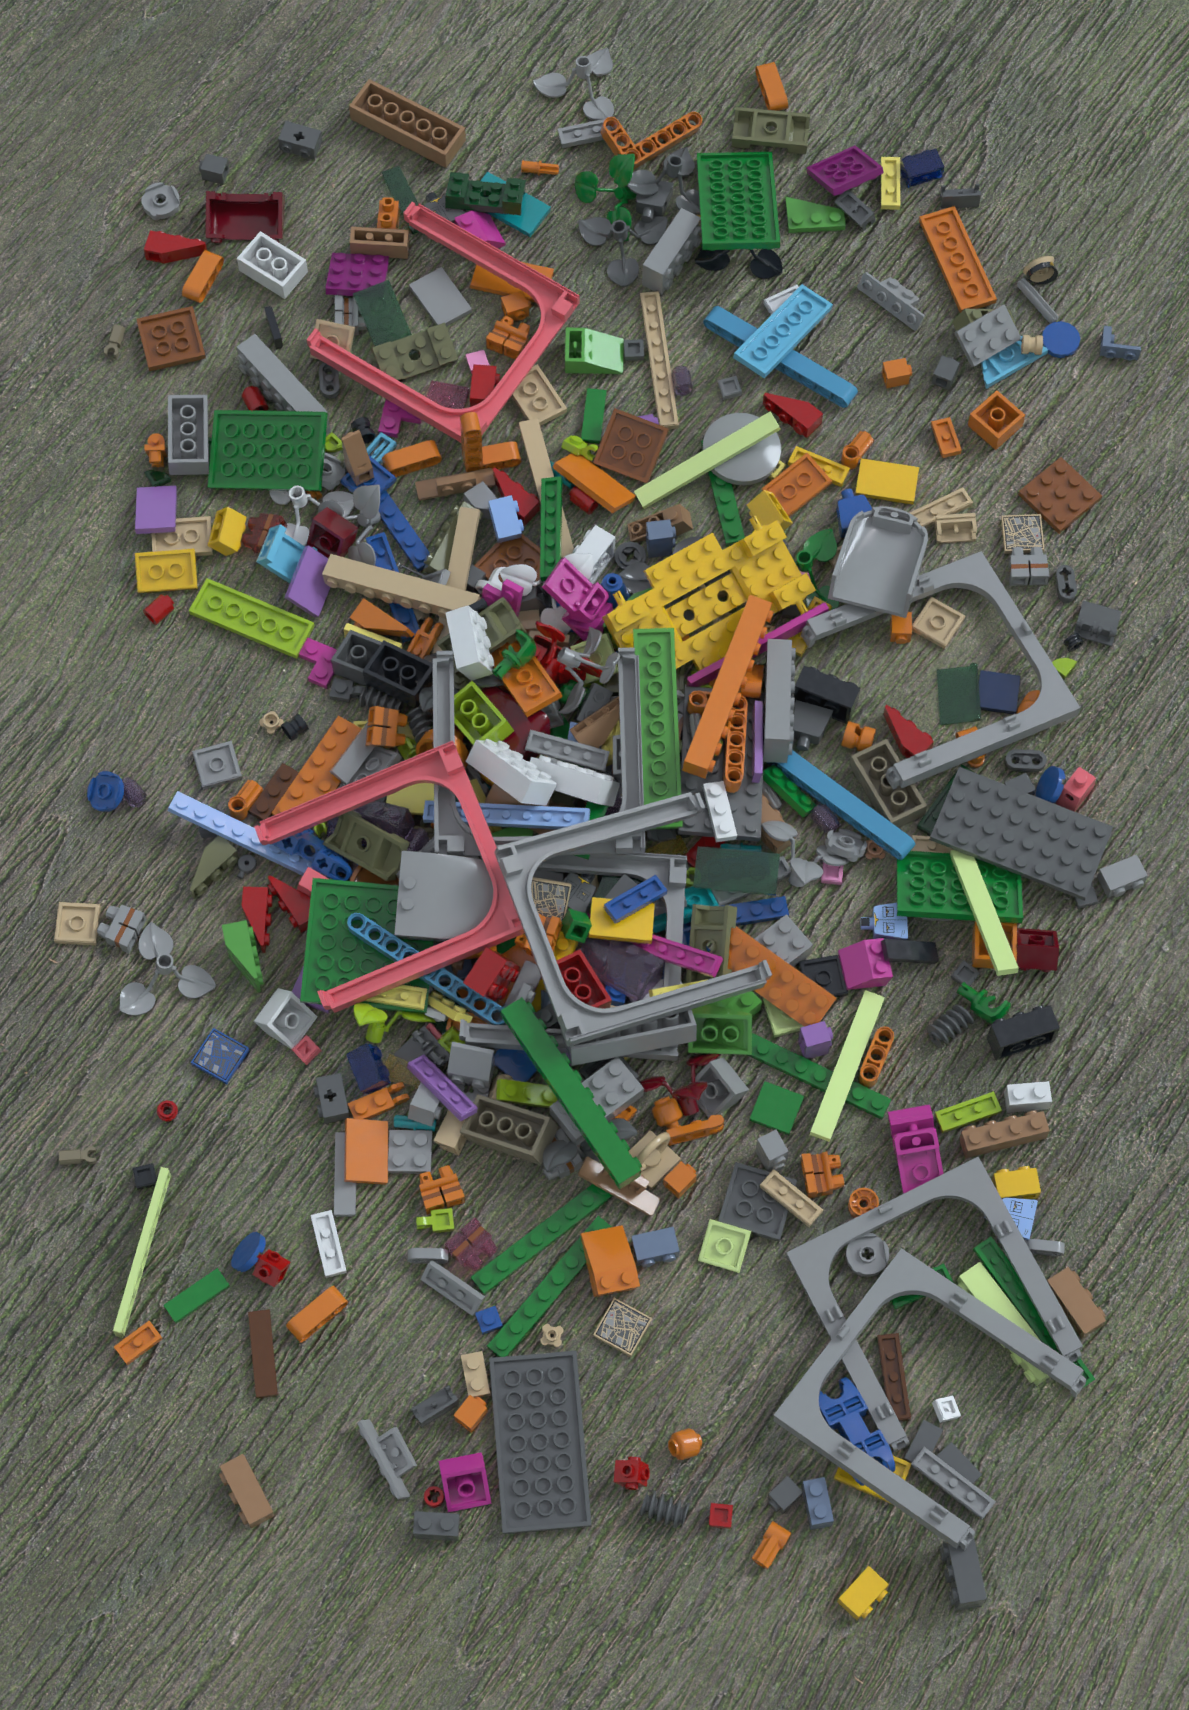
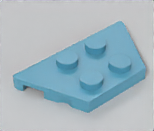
(1006, 363)

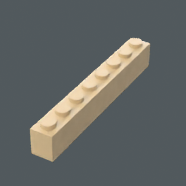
(395, 587)

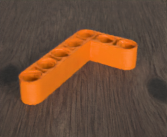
(650, 142)
(477, 457)
(734, 734)

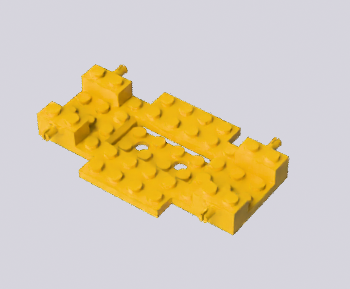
(758, 568)

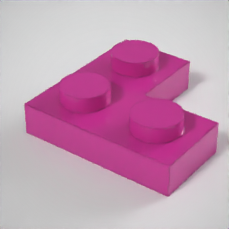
(392, 417)
(510, 591)
(321, 656)

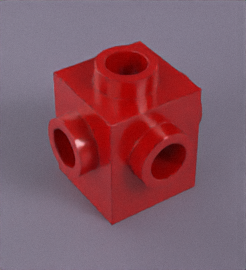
(271, 1267)
(631, 1473)

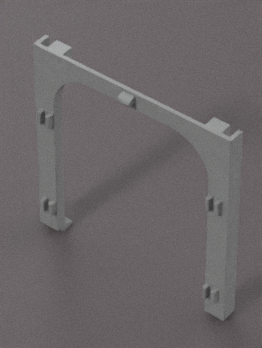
(1051, 708)
(451, 832)
(670, 871)
(578, 1020)
(967, 1183)
(801, 1409)

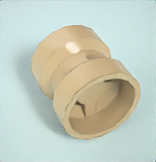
(1032, 344)

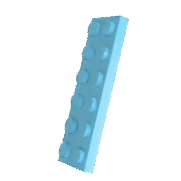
(782, 331)

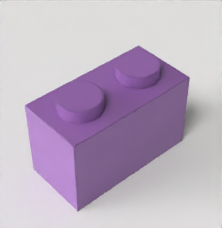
(815, 1040)

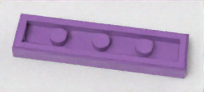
(757, 741)
(442, 1088)

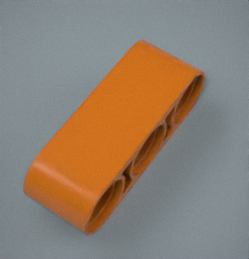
(771, 87)
(202, 276)
(412, 458)
(754, 682)
(880, 1048)
(317, 1314)

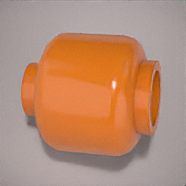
(666, 1112)
(685, 1444)

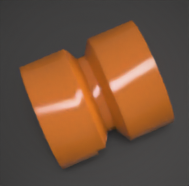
(858, 737)

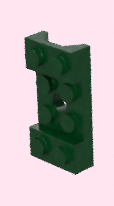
(470, 194)

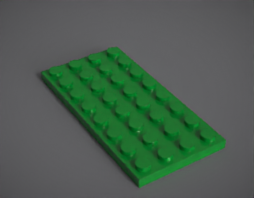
(737, 201)

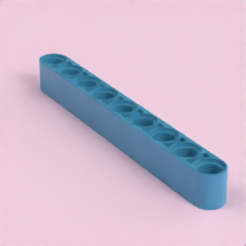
(793, 365)
(846, 806)
(432, 979)

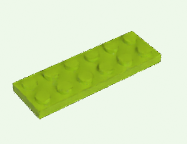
(251, 618)

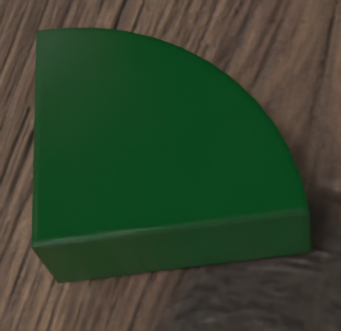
(157, 478)

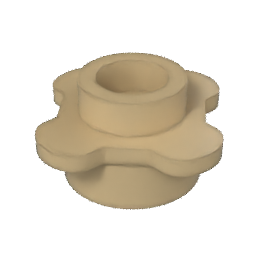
(265, 722)
(551, 1341)

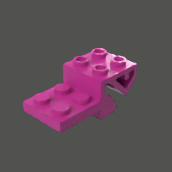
(581, 599)
(915, 1145)

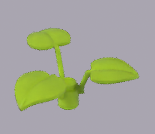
(376, 1019)

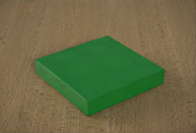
(776, 1108)

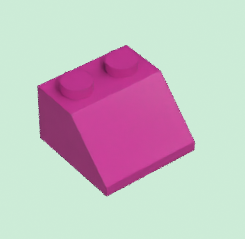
(481, 226)
(864, 965)
(465, 1482)

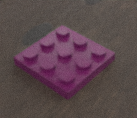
(845, 170)
(355, 272)

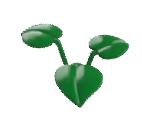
(620, 169)
(823, 548)

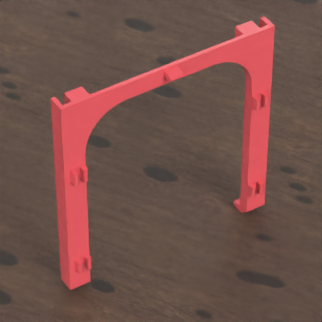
(554, 302)
(439, 767)

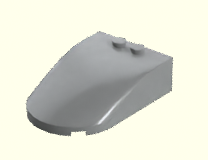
(880, 561)
(441, 896)

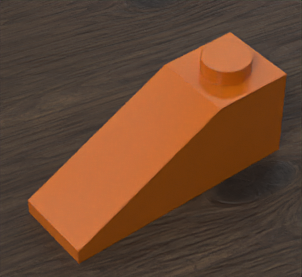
(377, 621)

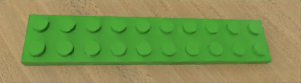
(658, 715)

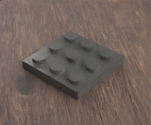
(750, 1206)

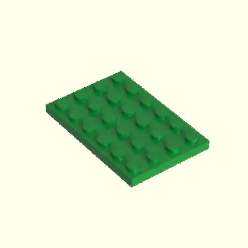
(267, 450)
(931, 889)

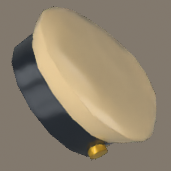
(1041, 270)

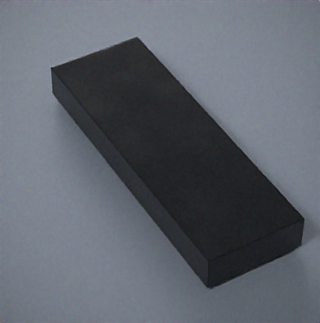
(909, 951)

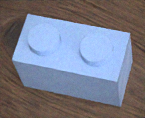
(505, 518)

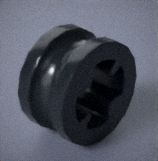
(1073, 642)

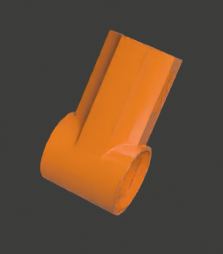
(856, 449)
(244, 799)
(773, 1541)

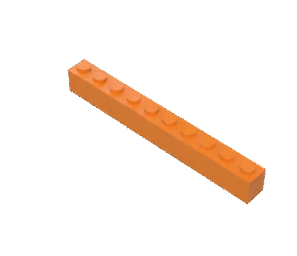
(727, 687)

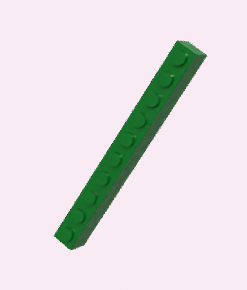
(571, 1093)

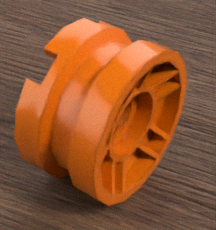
(859, 1196)

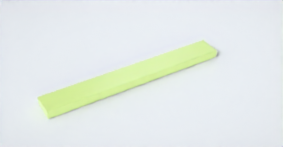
(707, 460)
(984, 913)
(847, 1066)
(142, 1252)

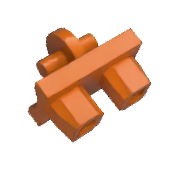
(156, 450)

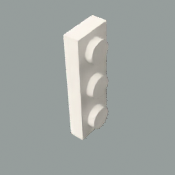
(719, 811)
(328, 1244)

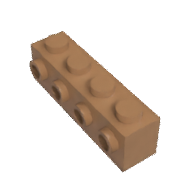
(1004, 1134)

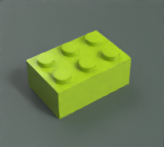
(478, 716)

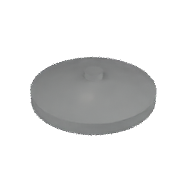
(750, 465)

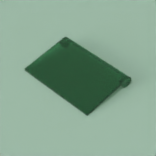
(959, 695)

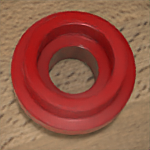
(167, 1105)

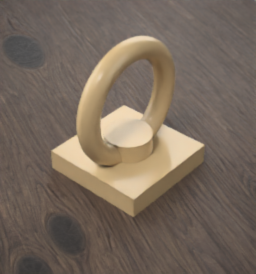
(655, 1157)

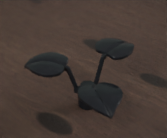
(764, 266)

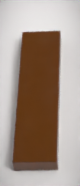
(263, 1354)
(894, 1374)

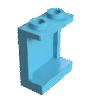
(280, 553)

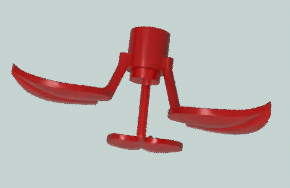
(551, 665)

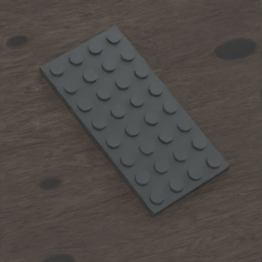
(745, 803)
(1021, 833)
(540, 1442)

